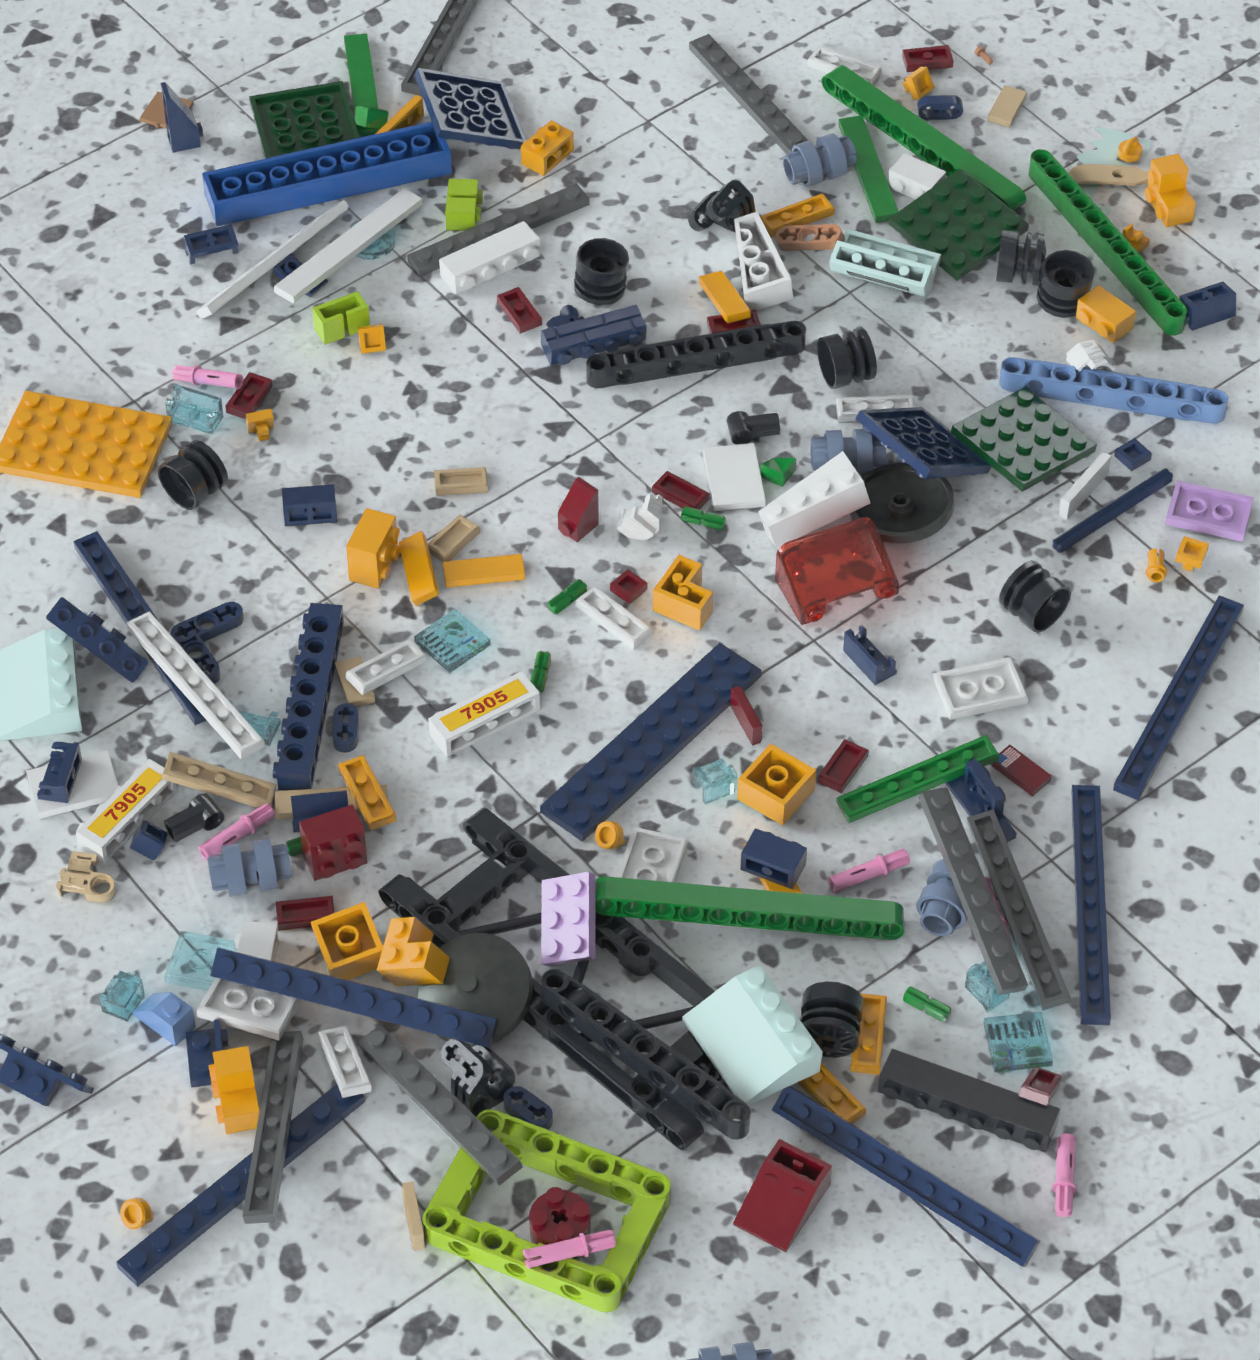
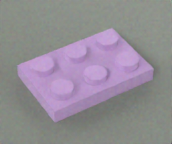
(1209, 511)
(568, 919)

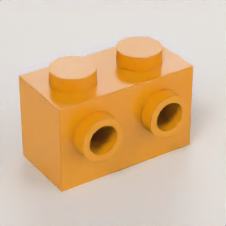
(547, 148)
(1105, 314)

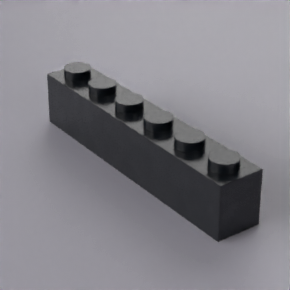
(968, 1100)

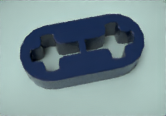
(940, 107)
(350, 727)
(530, 1106)

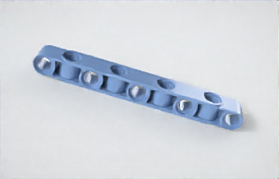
(1114, 390)

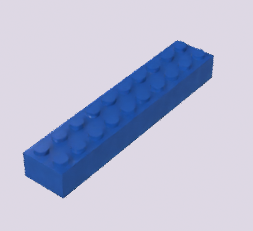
(326, 173)

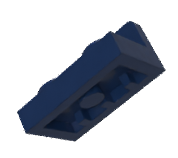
(200, 1052)

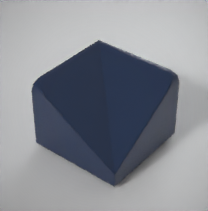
(148, 840)

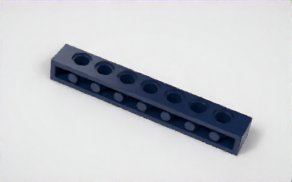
(310, 697)

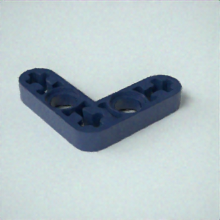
(195, 641)

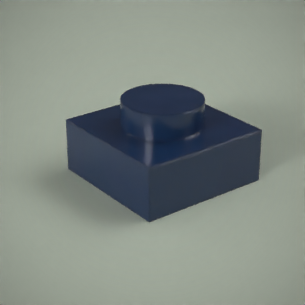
(1133, 454)

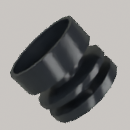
(1020, 257)
(601, 271)
(1063, 281)
(846, 358)
(192, 474)
(1035, 596)
(833, 1017)

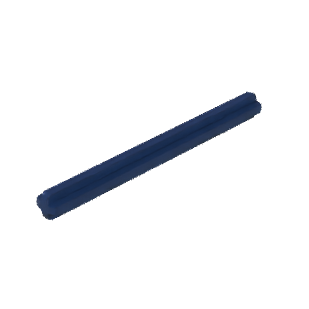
(1112, 510)

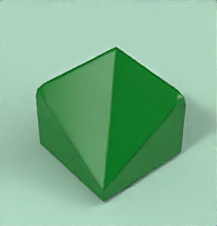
(370, 117)
(778, 470)

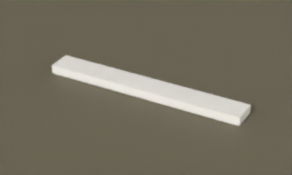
(348, 245)
(272, 259)
(195, 685)

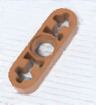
(793, 236)

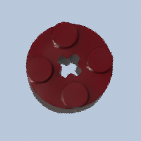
(558, 1217)

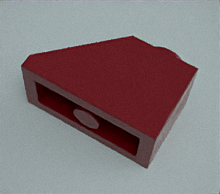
(579, 510)

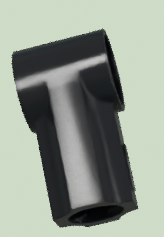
(745, 427)
(200, 814)

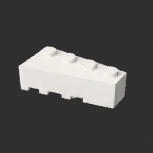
(762, 270)
(815, 501)

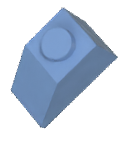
(167, 1016)

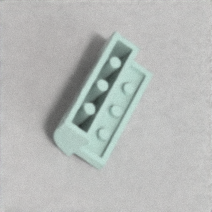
(885, 263)

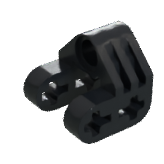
(722, 209)
(478, 1091)

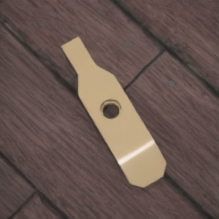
(1107, 175)

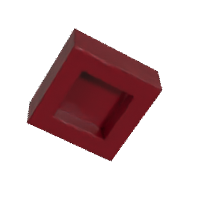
(628, 586)

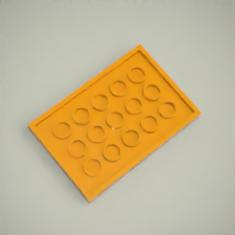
(83, 443)

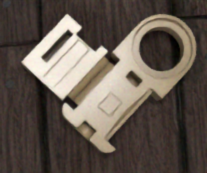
(80, 874)

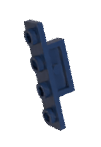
(97, 639)
(979, 794)
(34, 1077)

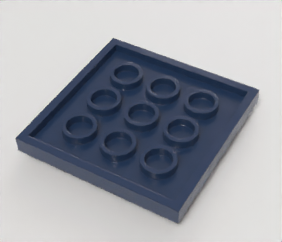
(470, 109)
(922, 442)

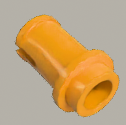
(1156, 570)

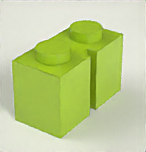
(462, 204)
(340, 317)

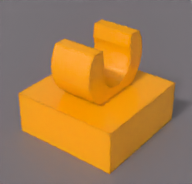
(919, 83)
(1136, 238)
(371, 338)
(260, 422)
(1191, 553)

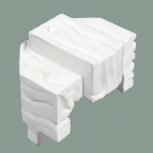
(1089, 355)
(643, 521)

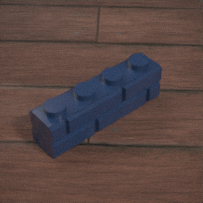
(593, 335)

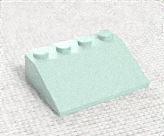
(39, 686)
(754, 1037)

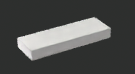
(828, 60)
(849, 407)
(1084, 485)
(613, 617)
(385, 667)
(345, 1061)

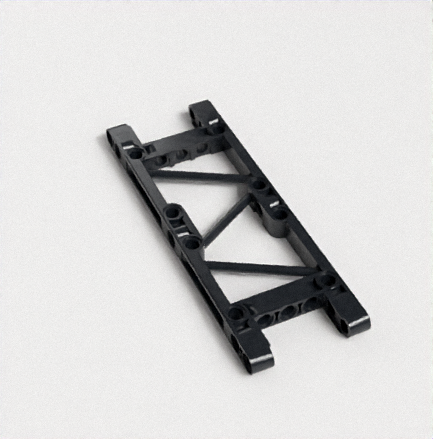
(510, 862)

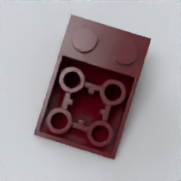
(783, 1195)

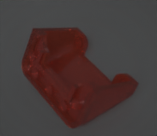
(834, 567)

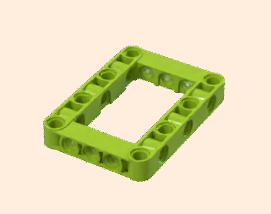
(572, 1163)

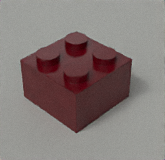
(333, 842)

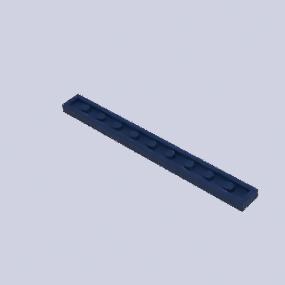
(125, 600)
(1178, 698)
(1090, 906)
(354, 997)
(906, 1176)
(230, 1190)

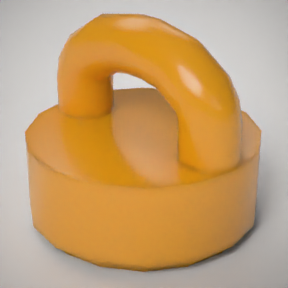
(1130, 150)
(609, 835)
(136, 1213)

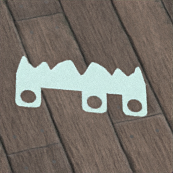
(1106, 155)

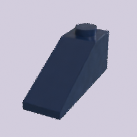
(180, 122)

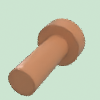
(980, 51)

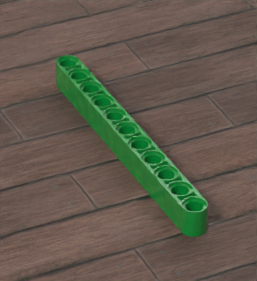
(916, 133)
(1107, 242)
(749, 908)

